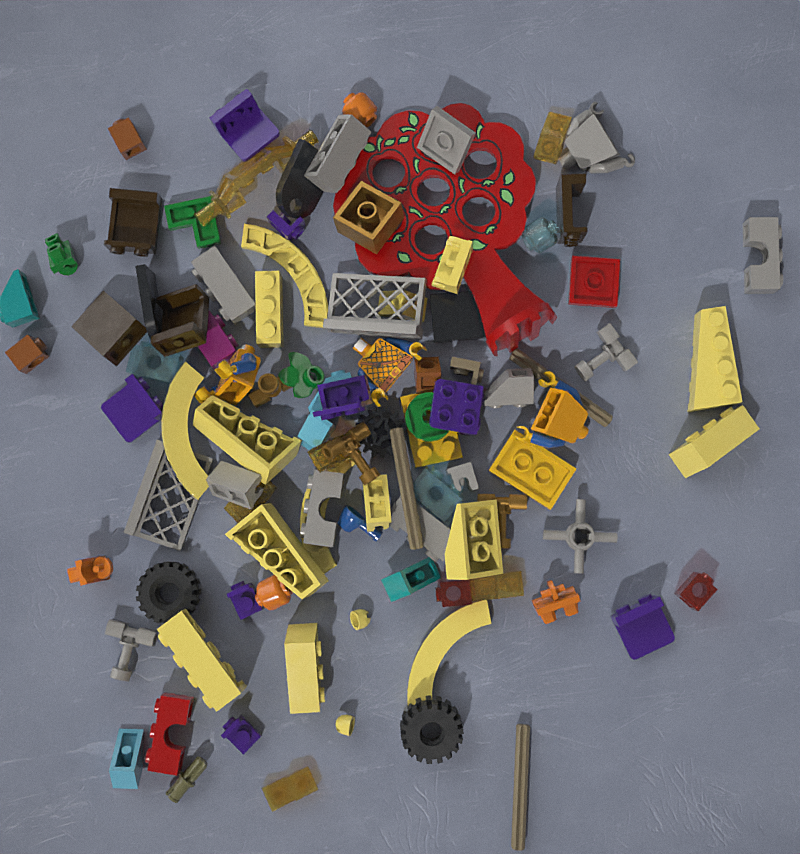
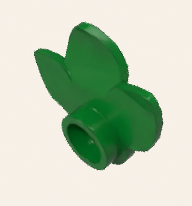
(298, 375)

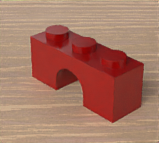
(165, 755)

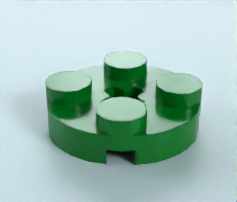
(415, 422)

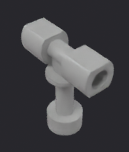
(611, 350)
(129, 638)

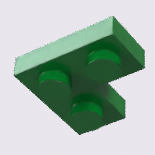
(182, 215)

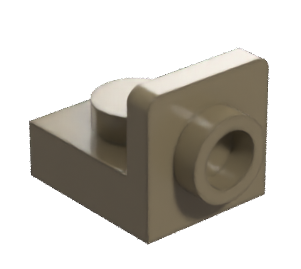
(465, 366)

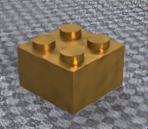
(368, 217)

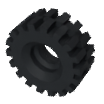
(150, 588)
(426, 712)

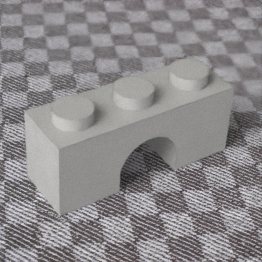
(764, 235)
(323, 486)

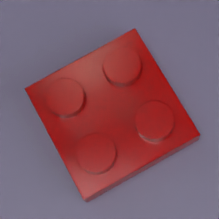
(594, 281)

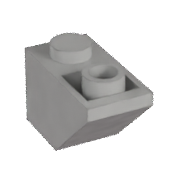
(511, 388)

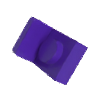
(282, 225)
(244, 599)
(240, 733)

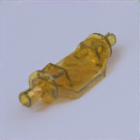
(243, 176)

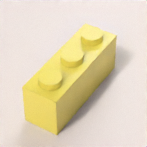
(269, 309)

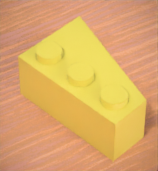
(714, 441)
(303, 668)

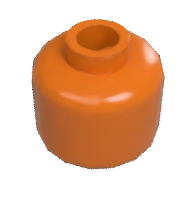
(361, 108)
(272, 593)

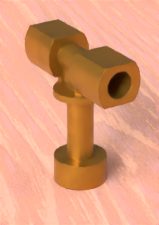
(269, 387)
(349, 446)
(504, 507)

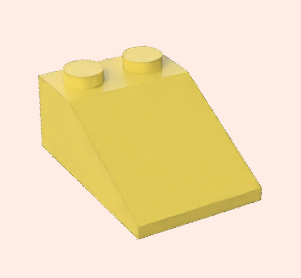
(474, 542)

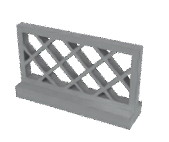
(369, 325)
(146, 494)

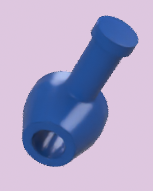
(352, 519)

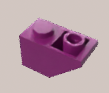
(218, 344)

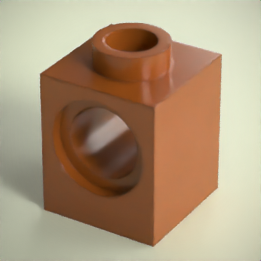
(126, 138)
(27, 353)
(426, 373)

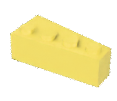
(713, 363)
(245, 438)
(278, 549)
(200, 660)

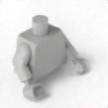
(591, 145)

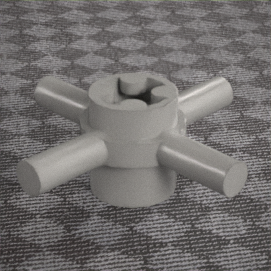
(569, 536)

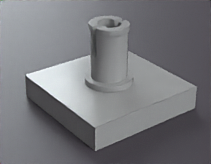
(446, 140)

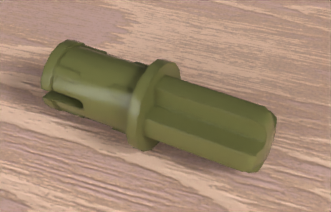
(186, 779)

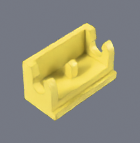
(453, 264)
(377, 503)

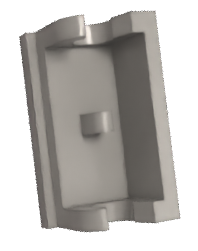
(463, 473)
(235, 484)

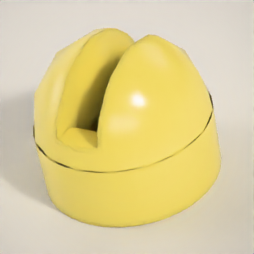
(359, 619)
(345, 724)

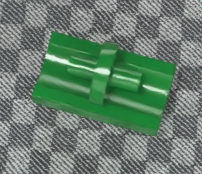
(61, 255)

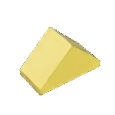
(398, 302)

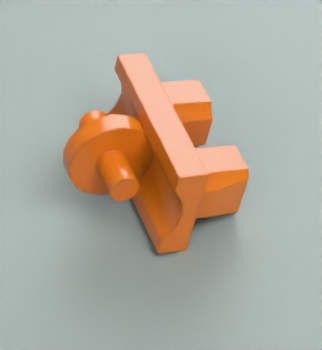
(91, 570)
(556, 598)

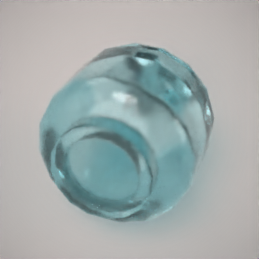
(540, 235)

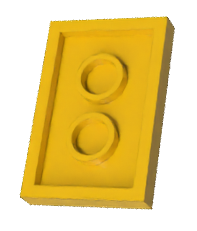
(434, 452)
(532, 470)

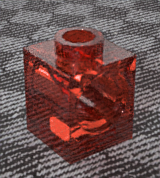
(685, 590)
(463, 599)

